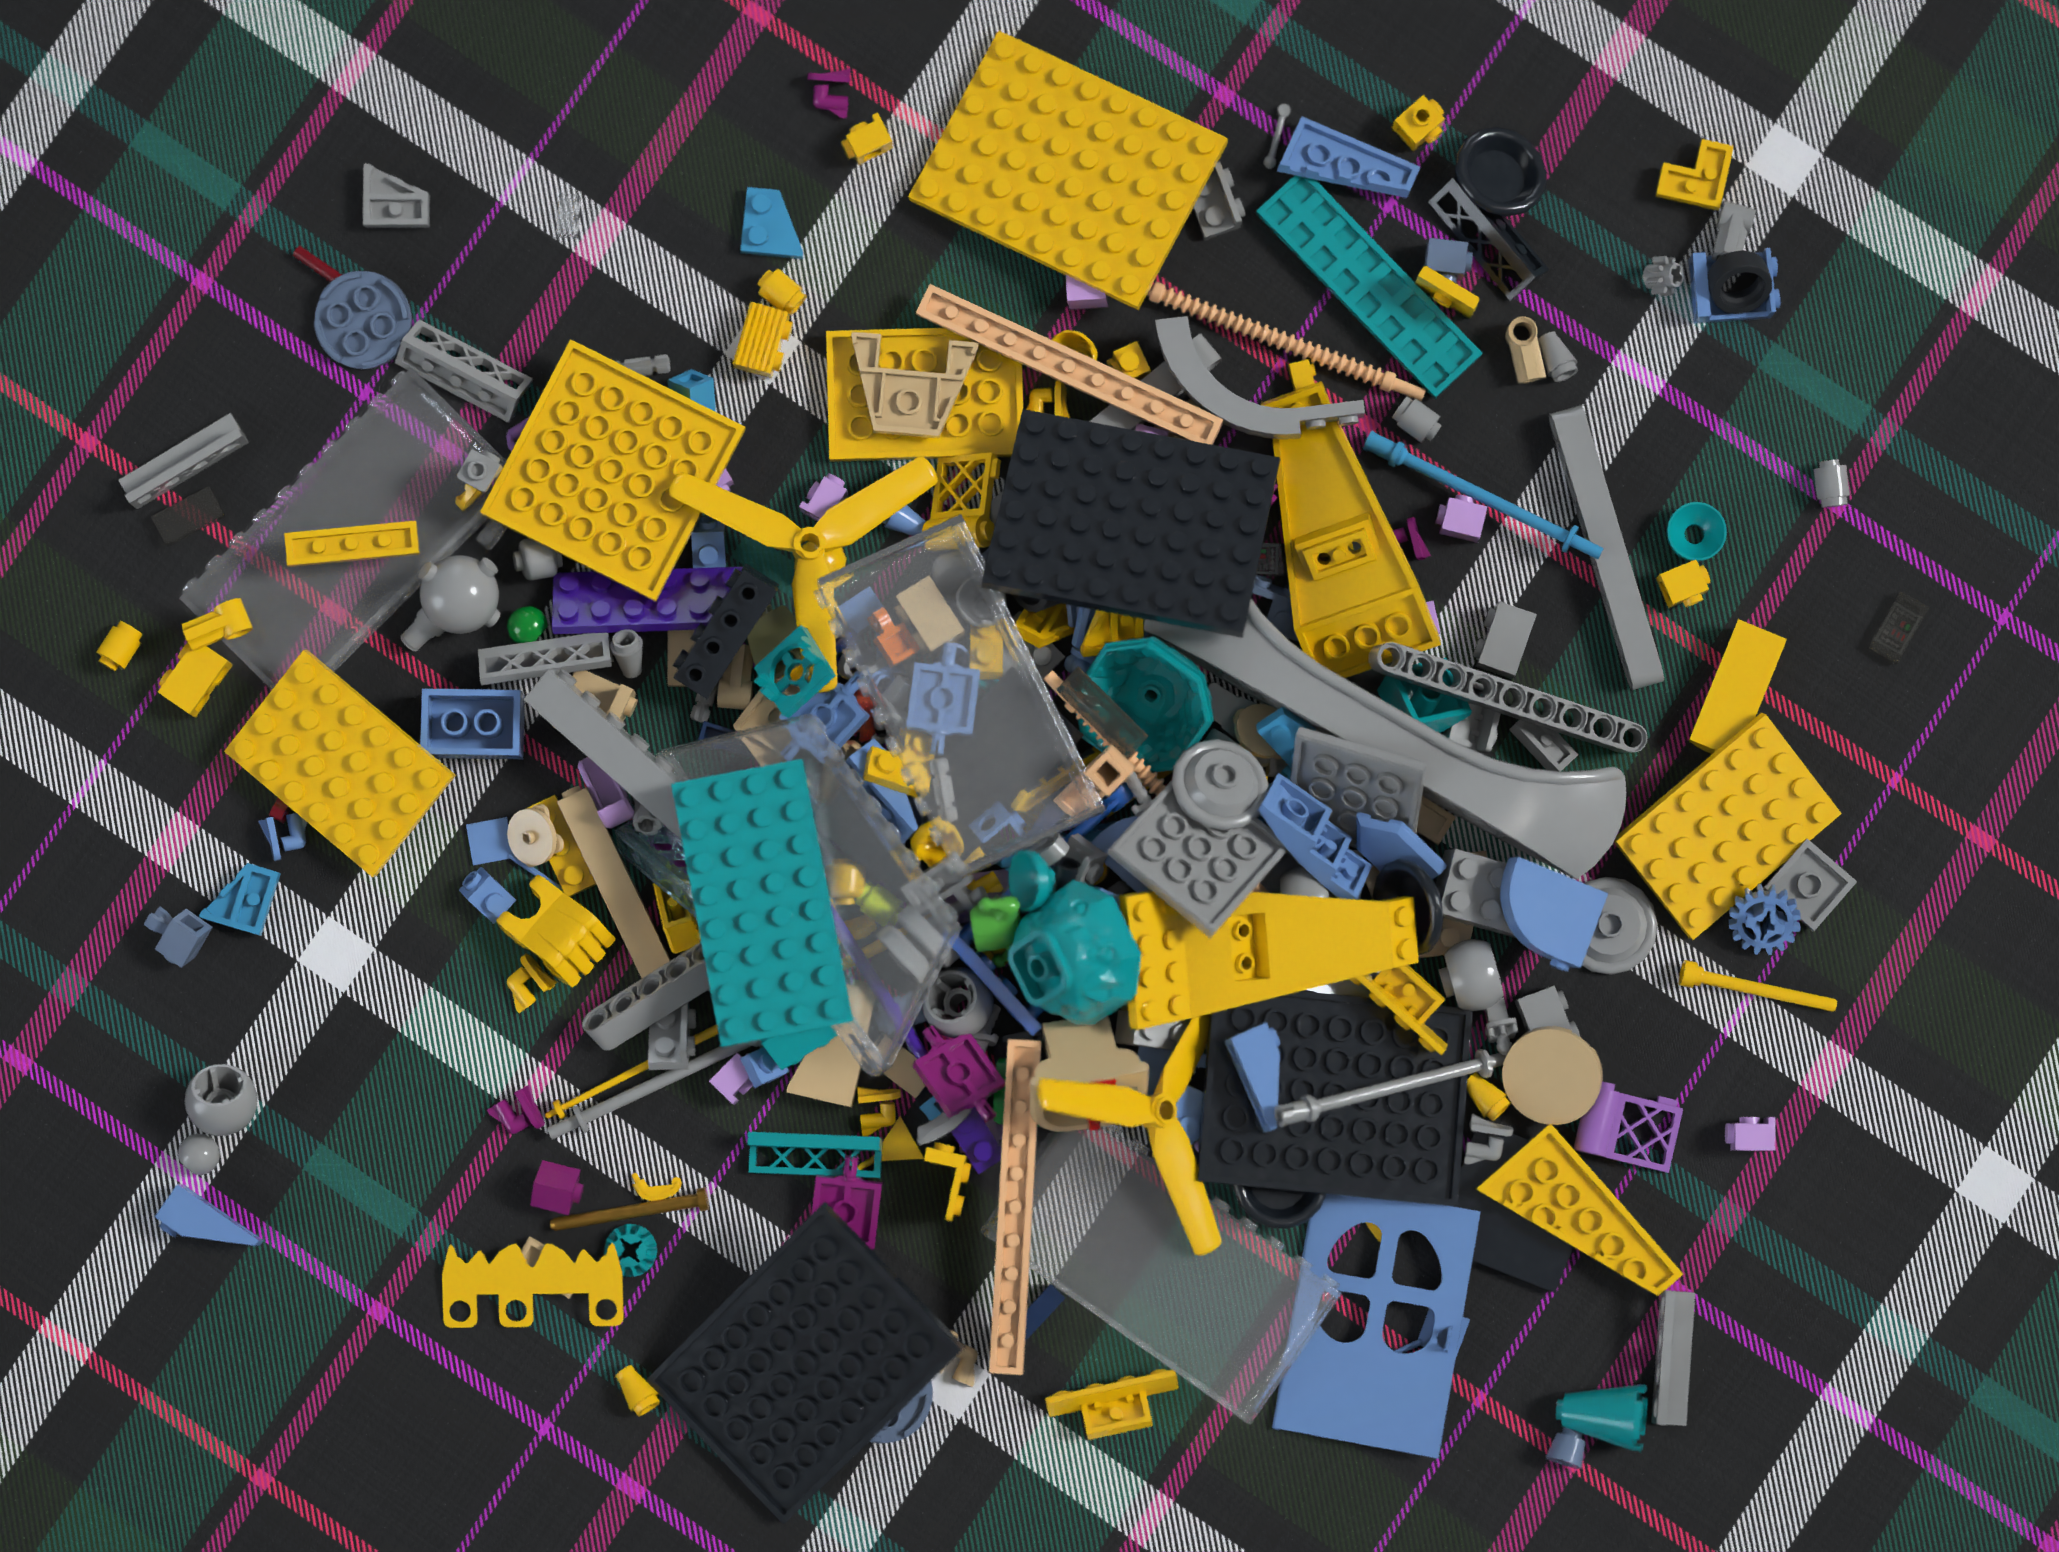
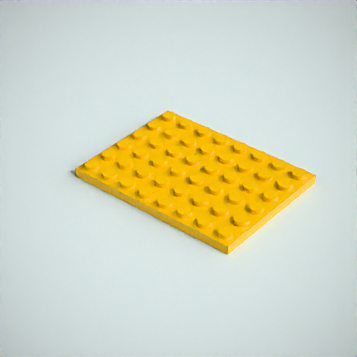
(1068, 169)

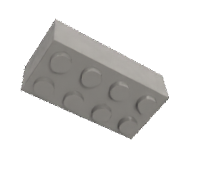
(1472, 891)

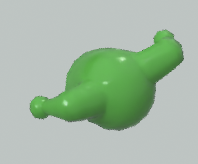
(995, 925)

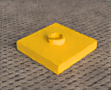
(1447, 292)

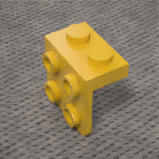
(945, 1155)

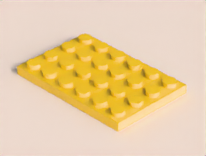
(981, 419)
(339, 763)
(1726, 826)

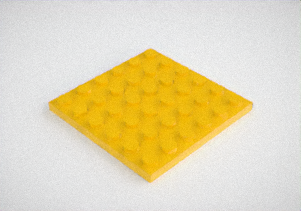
(601, 465)

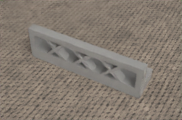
(459, 373)
(183, 461)
(536, 657)
(1673, 1358)

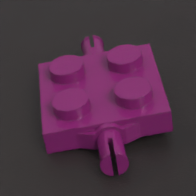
(958, 1074)
(852, 1199)

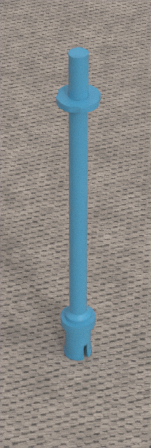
(1398, 455)

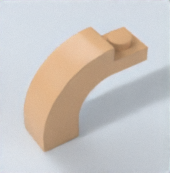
(1109, 770)

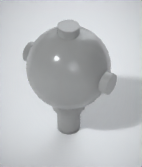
(455, 598)

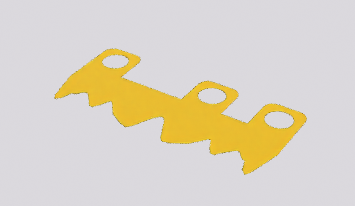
(516, 1280)

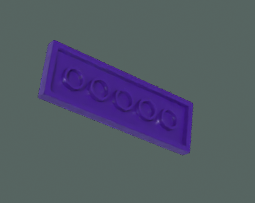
(599, 605)

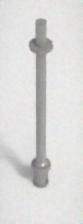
(1309, 1108)
(583, 1117)

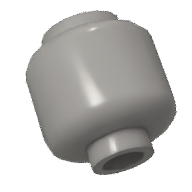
(536, 560)

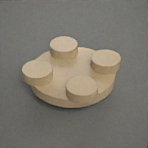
(1246, 731)
(533, 836)

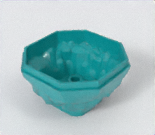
(1170, 717)
(1076, 955)

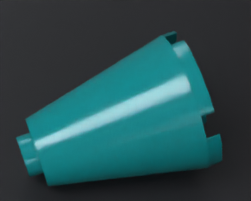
(1607, 1414)

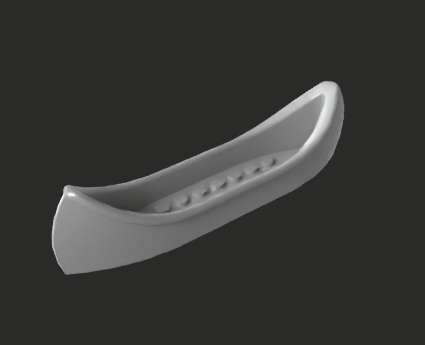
(1547, 814)

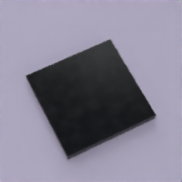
(1504, 1237)

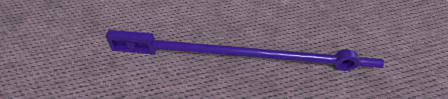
(972, 1132)

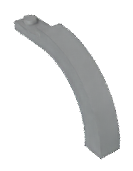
(1237, 412)

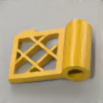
(976, 519)

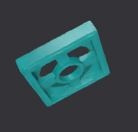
(813, 656)

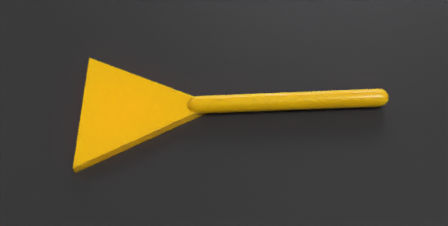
(896, 1146)

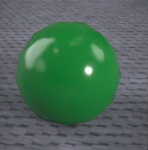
(526, 624)

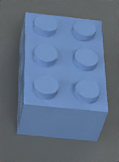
(473, 723)

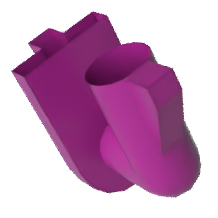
(822, 100)
(1419, 546)
(503, 1112)

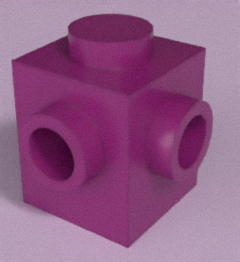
(556, 1187)

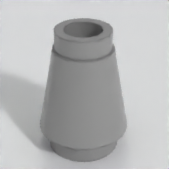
(1557, 358)
(627, 649)

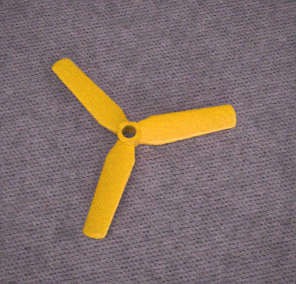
(835, 529)
(1158, 1114)

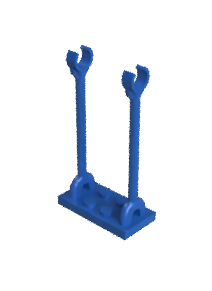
(1000, 986)

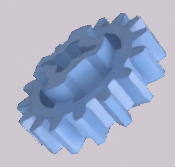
(1774, 929)

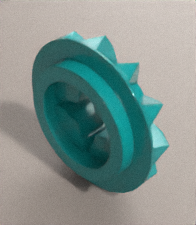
(646, 1252)

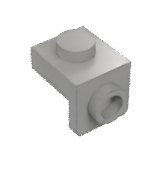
(480, 470)

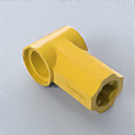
(226, 622)

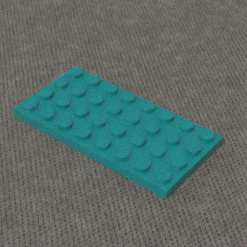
(761, 902)

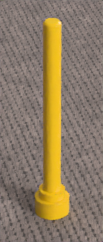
(1692, 975)

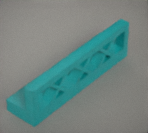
(813, 1141)

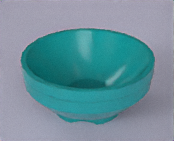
(1705, 518)
(1030, 880)

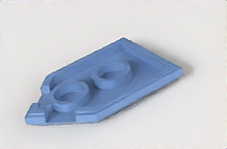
(1393, 840)

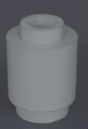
(1417, 419)
(1831, 483)

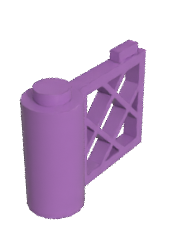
(1601, 1124)

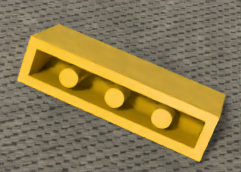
(1737, 685)

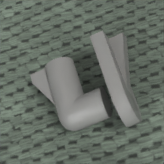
(1477, 1152)

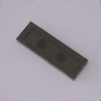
(1102, 712)

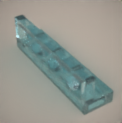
(657, 864)

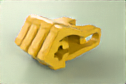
(559, 933)

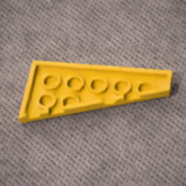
(1566, 1198)

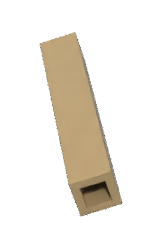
(613, 881)

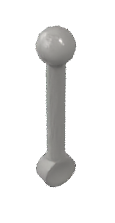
(1283, 112)

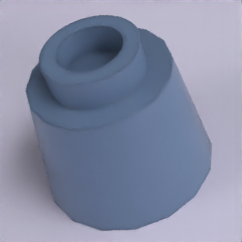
(1567, 1449)

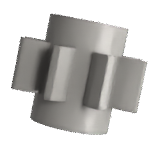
(1663, 275)

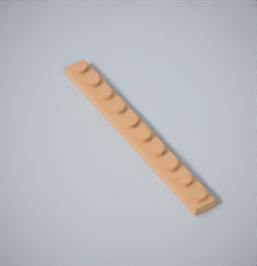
(1069, 366)
(1014, 1211)

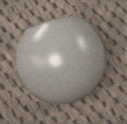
(199, 1154)

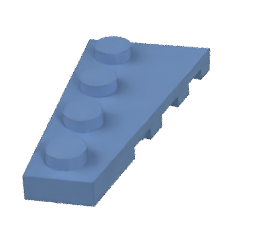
(1340, 159)

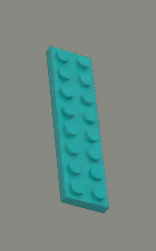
(1369, 283)

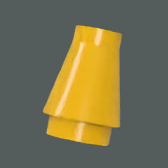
(1487, 1097)
(637, 1391)

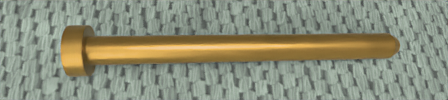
(631, 1211)

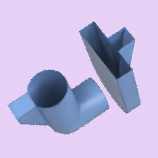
(296, 839)

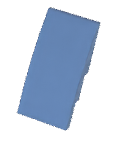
(1313, 840)

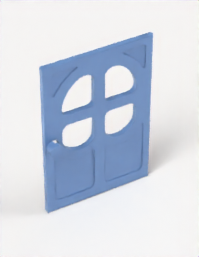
(1362, 1386)

